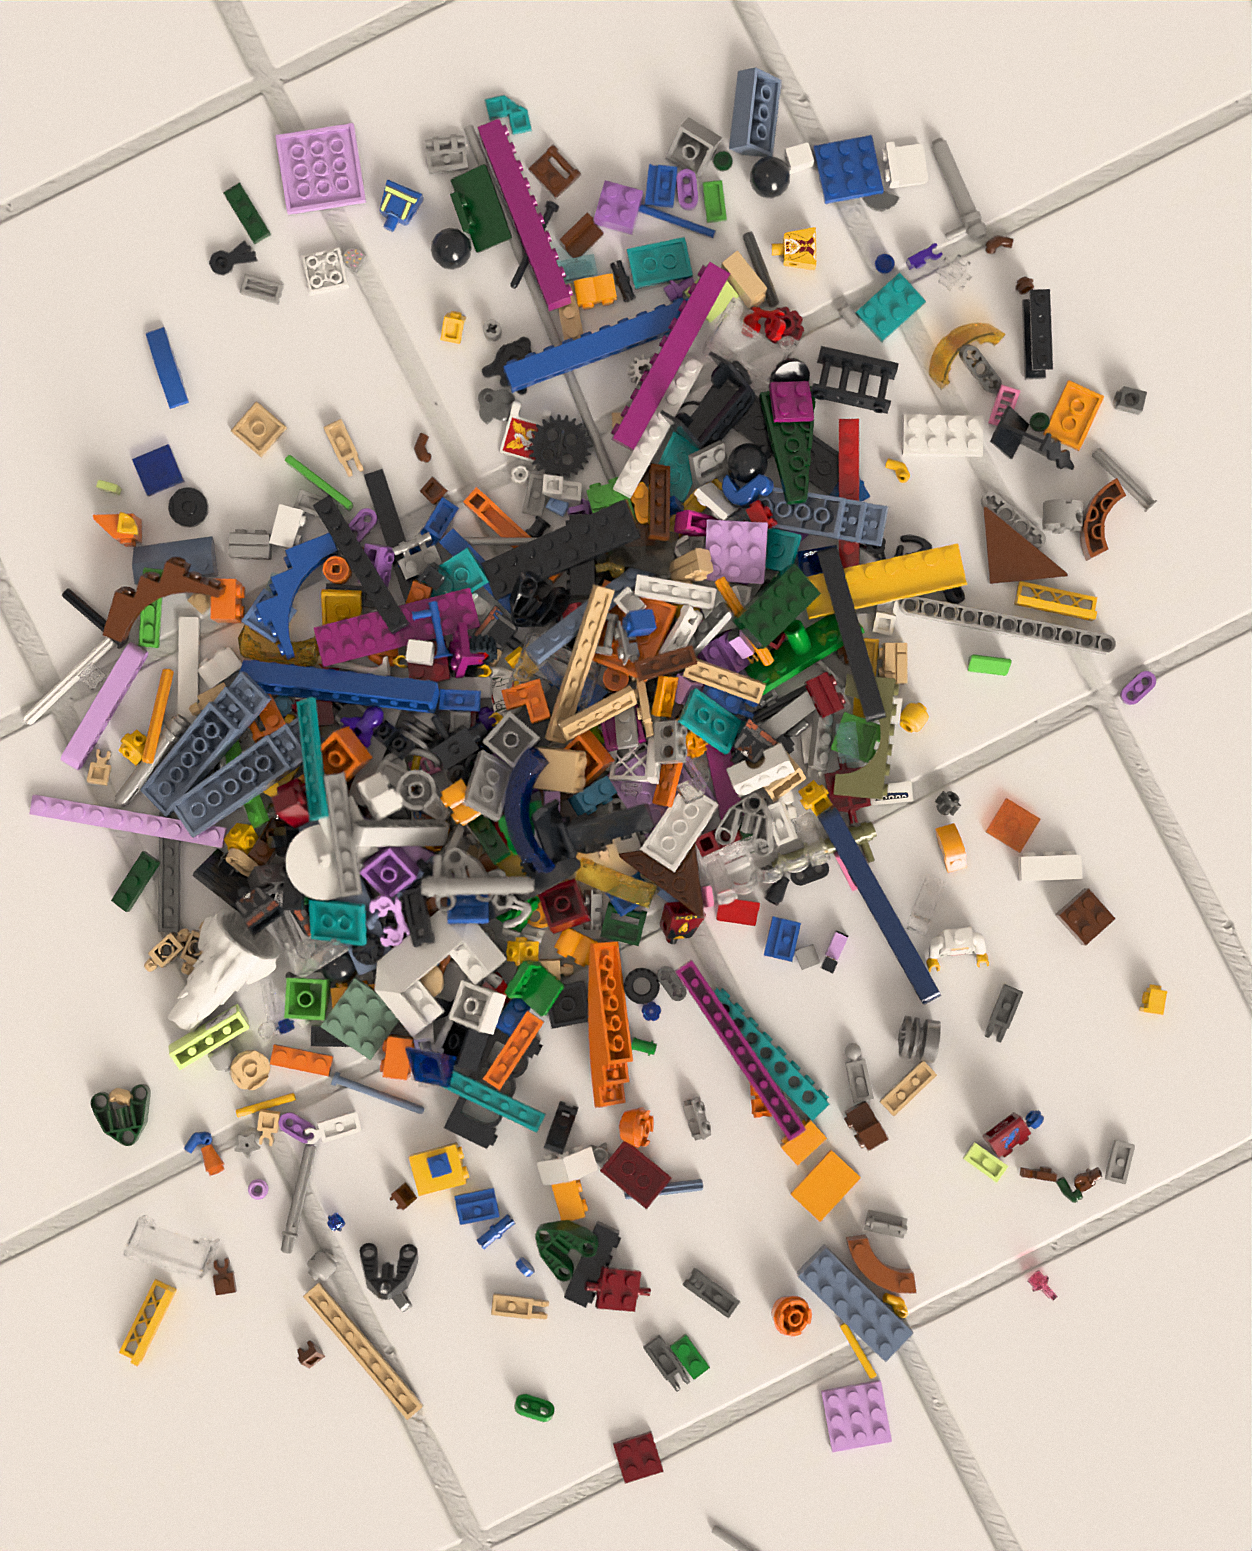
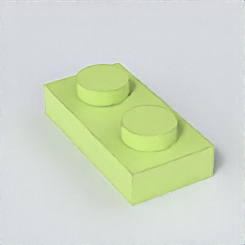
(985, 1162)

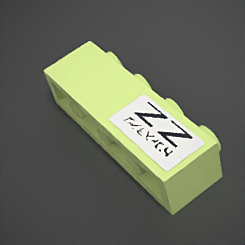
(208, 1036)

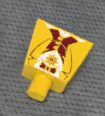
(797, 248)

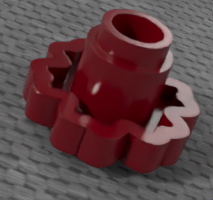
(793, 324)

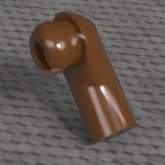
(997, 241)
(420, 449)

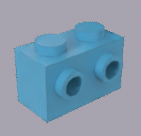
(596, 793)

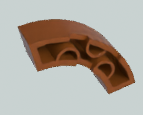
(1093, 530)
(883, 1275)

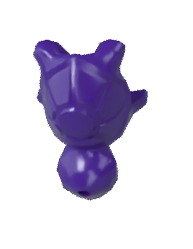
(364, 726)

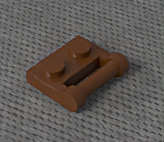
(549, 175)

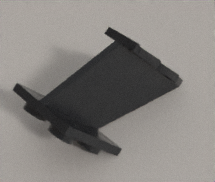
(1012, 433)

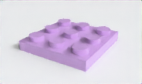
(737, 550)
(856, 1416)

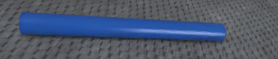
(677, 221)

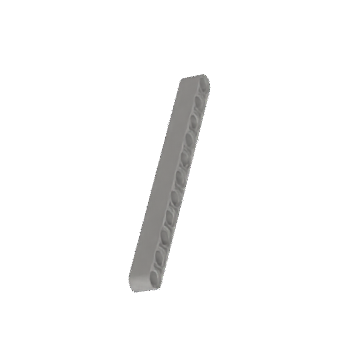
(1016, 629)

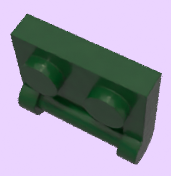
(621, 930)

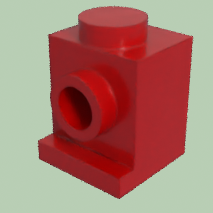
(760, 513)

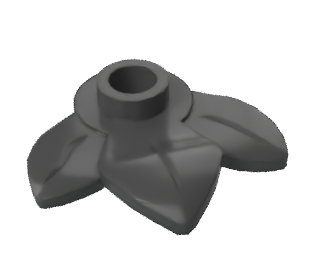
(496, 407)

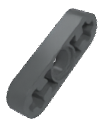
(972, 365)

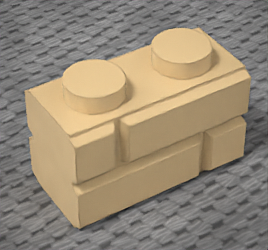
(691, 566)
(893, 662)

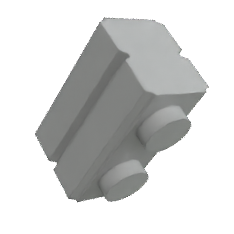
(250, 545)

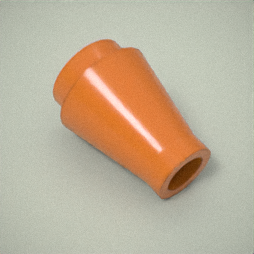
(212, 1160)

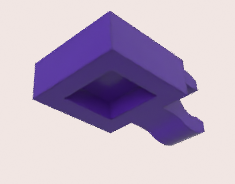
(919, 259)

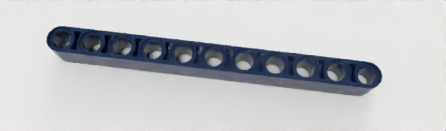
(879, 905)

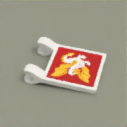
(518, 432)

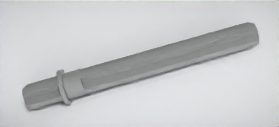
(298, 1199)

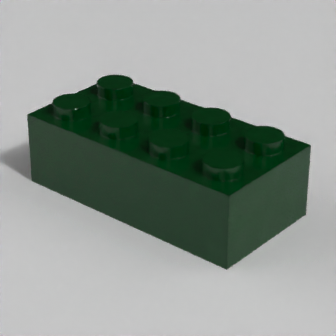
(776, 606)

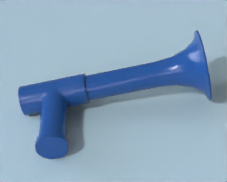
(433, 612)

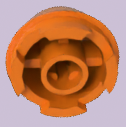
(636, 1126)
(791, 1315)

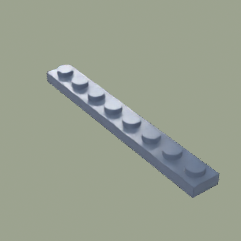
(570, 625)

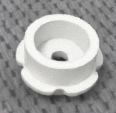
(515, 475)

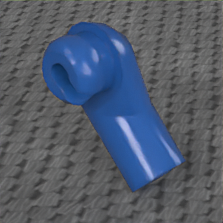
(198, 1138)

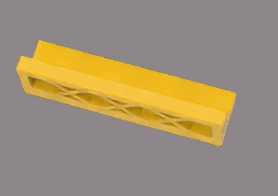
(1052, 607)
(154, 1324)

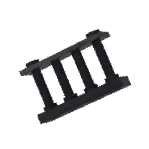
(1037, 334)
(859, 363)

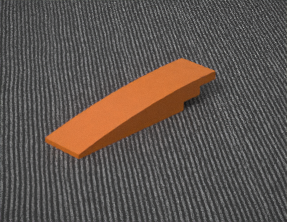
(608, 1025)

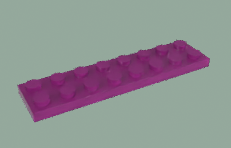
(370, 634)

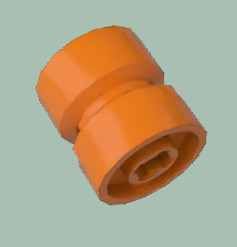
(337, 570)
(615, 680)

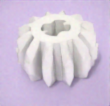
(636, 368)

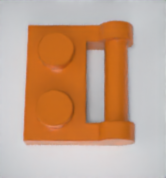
(271, 720)

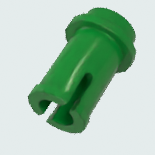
(644, 1046)

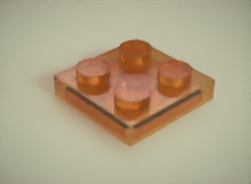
(1012, 825)

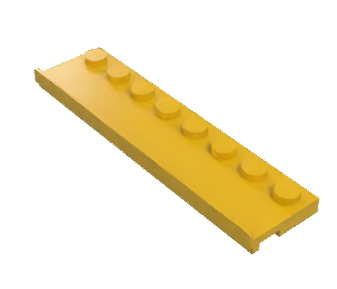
(894, 579)

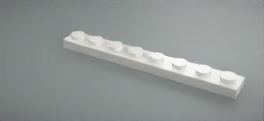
(658, 427)

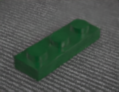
(247, 213)
(489, 838)
(135, 881)

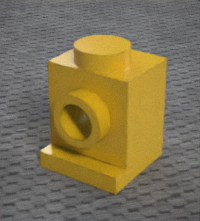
(1154, 1000)

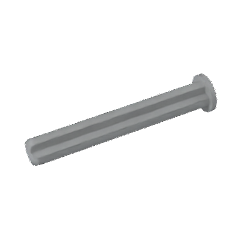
(1125, 480)

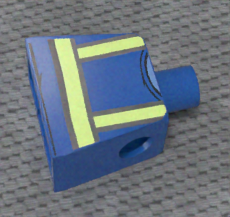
(399, 204)

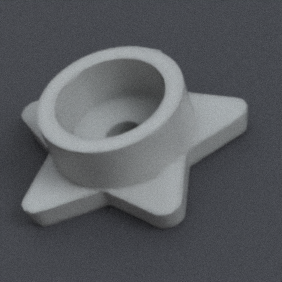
(250, 1139)
(605, 1154)

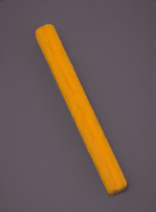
(734, 604)
(157, 716)

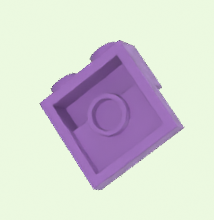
(722, 654)

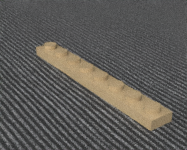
(580, 660)
(363, 1351)

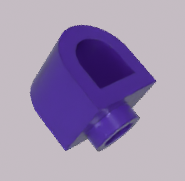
(483, 714)

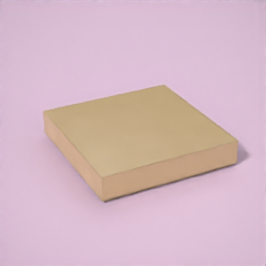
(258, 429)

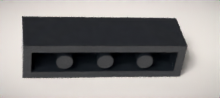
(590, 1267)

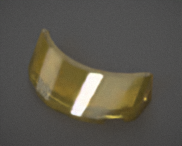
(951, 344)
(257, 647)
(616, 883)

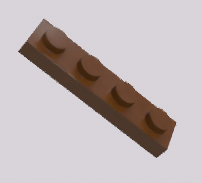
(659, 502)

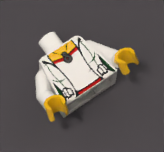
(500, 680)
(956, 942)

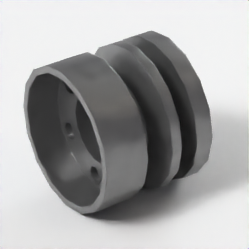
(422, 729)
(921, 1039)

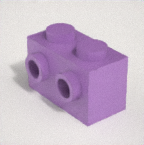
(382, 560)

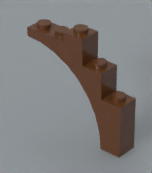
(174, 580)

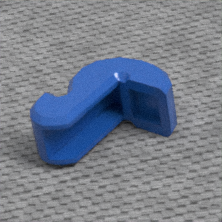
(748, 493)

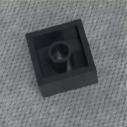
(569, 1006)
(465, 1045)

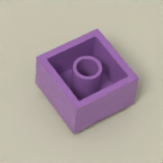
(618, 207)
(389, 870)

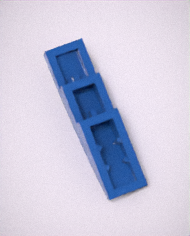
(167, 368)
(437, 523)

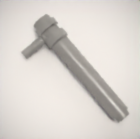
(970, 216)
(170, 735)
(445, 886)

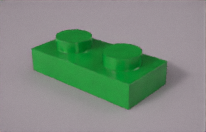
(689, 1356)

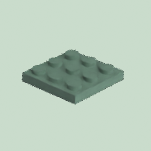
(360, 1019)

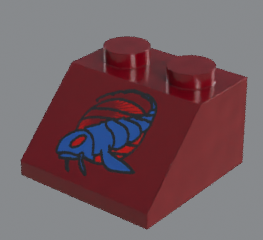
(1007, 1135)

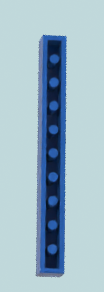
(591, 347)
(344, 686)

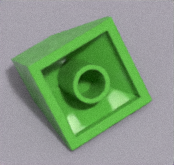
(307, 998)

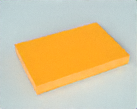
(1073, 415)
(825, 1185)

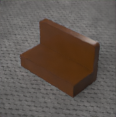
(581, 237)

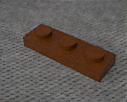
(665, 663)

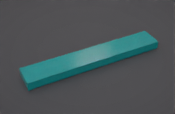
(312, 759)
(496, 1101)

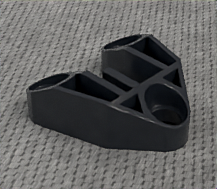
(532, 609)
(405, 1271)

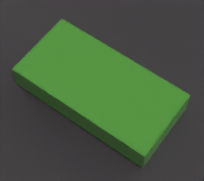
(714, 201)

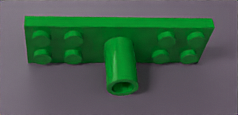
(798, 652)

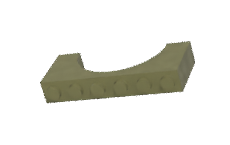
(870, 779)

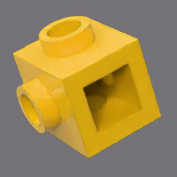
(133, 746)
(811, 795)
(241, 837)
(522, 950)

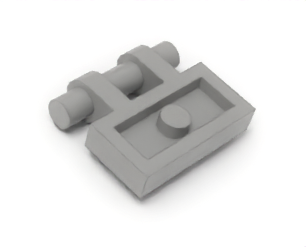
(447, 159)
(416, 563)

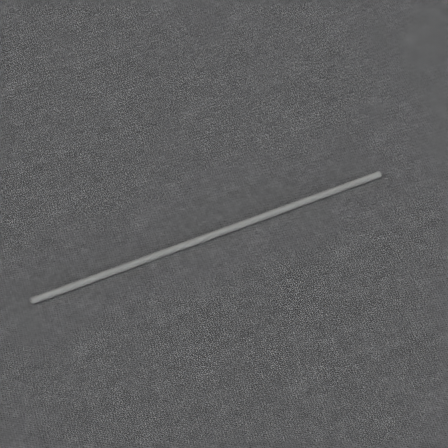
(546, 319)

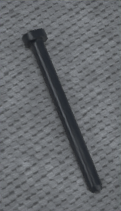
(551, 208)

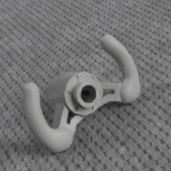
(525, 907)

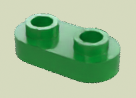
(534, 1407)

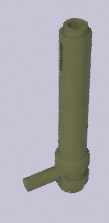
(861, 835)

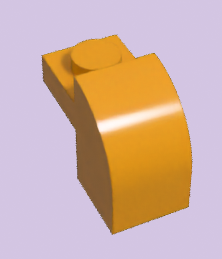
(951, 847)

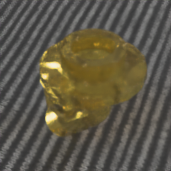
(615, 569)

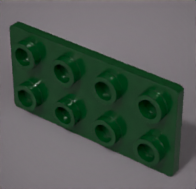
(479, 208)

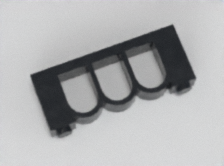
(470, 1127)

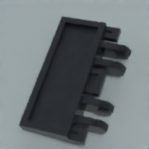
(222, 878)

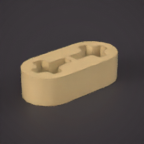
(240, 861)

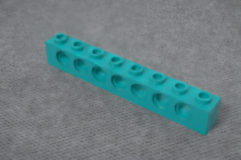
(812, 1107)

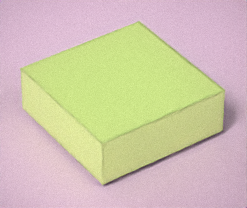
(108, 487)

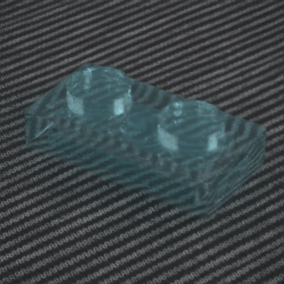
(579, 267)
(847, 742)

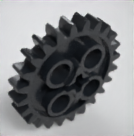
(577, 451)

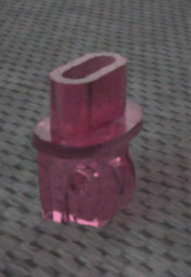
(1039, 1282)

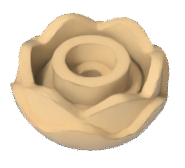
(120, 1096)

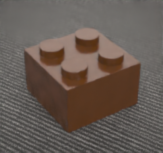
(1085, 916)

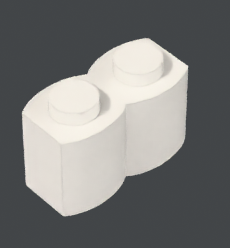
(220, 668)

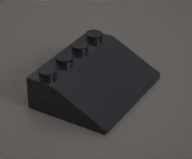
(611, 826)

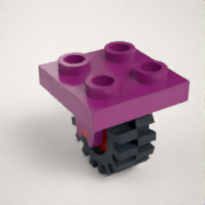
(470, 650)

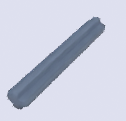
(679, 1187)

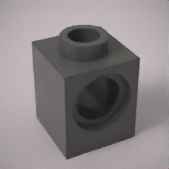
(1138, 400)

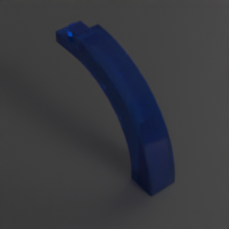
(518, 813)

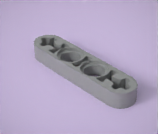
(1015, 517)

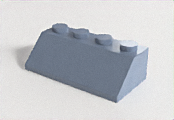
(755, 113)
(197, 552)

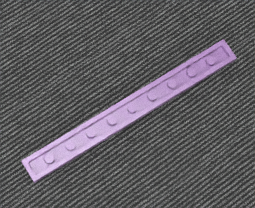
(123, 820)

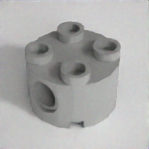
(1062, 516)

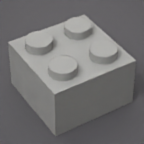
(511, 739)

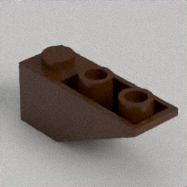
(261, 852)

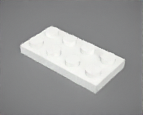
(943, 435)
(678, 830)

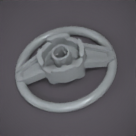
(402, 780)

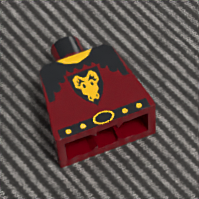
(678, 922)

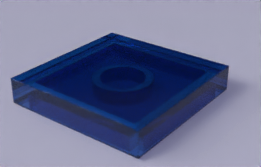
(158, 470)

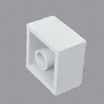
(477, 1007)

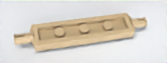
(643, 712)

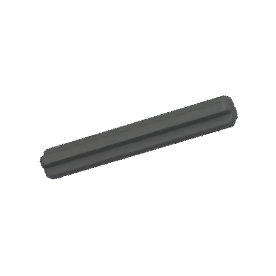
(760, 268)

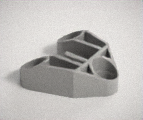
(763, 828)
(475, 869)

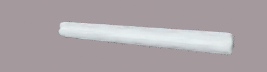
(68, 681)

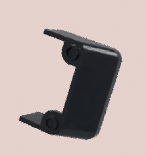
(718, 410)

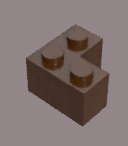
(868, 1128)

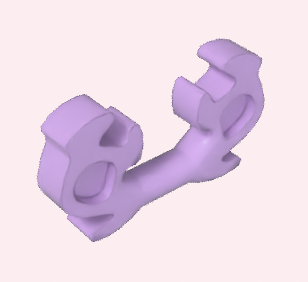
(383, 904)

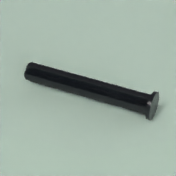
(89, 613)
(765, 712)

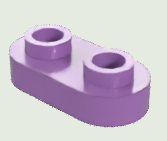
(687, 190)
(359, 525)
(1137, 688)
(297, 1129)

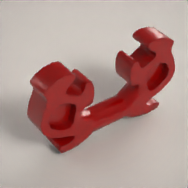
(774, 329)

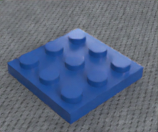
(848, 169)

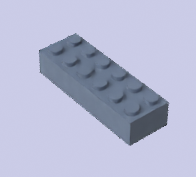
(854, 1303)

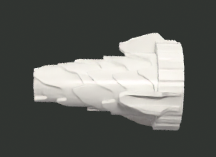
(226, 963)

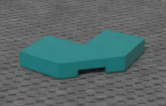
(502, 107)

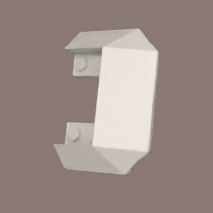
(404, 965)

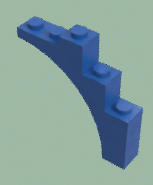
(303, 561)

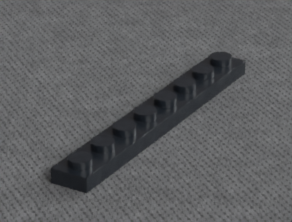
(361, 565)

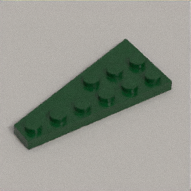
(791, 450)

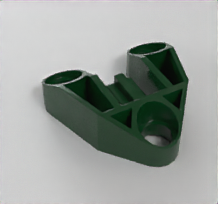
(107, 1118)
(557, 1244)

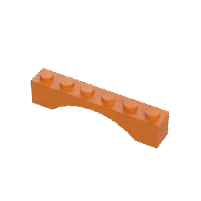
(496, 519)

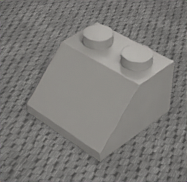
(693, 147)

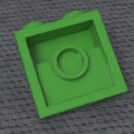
(604, 496)
(866, 735)

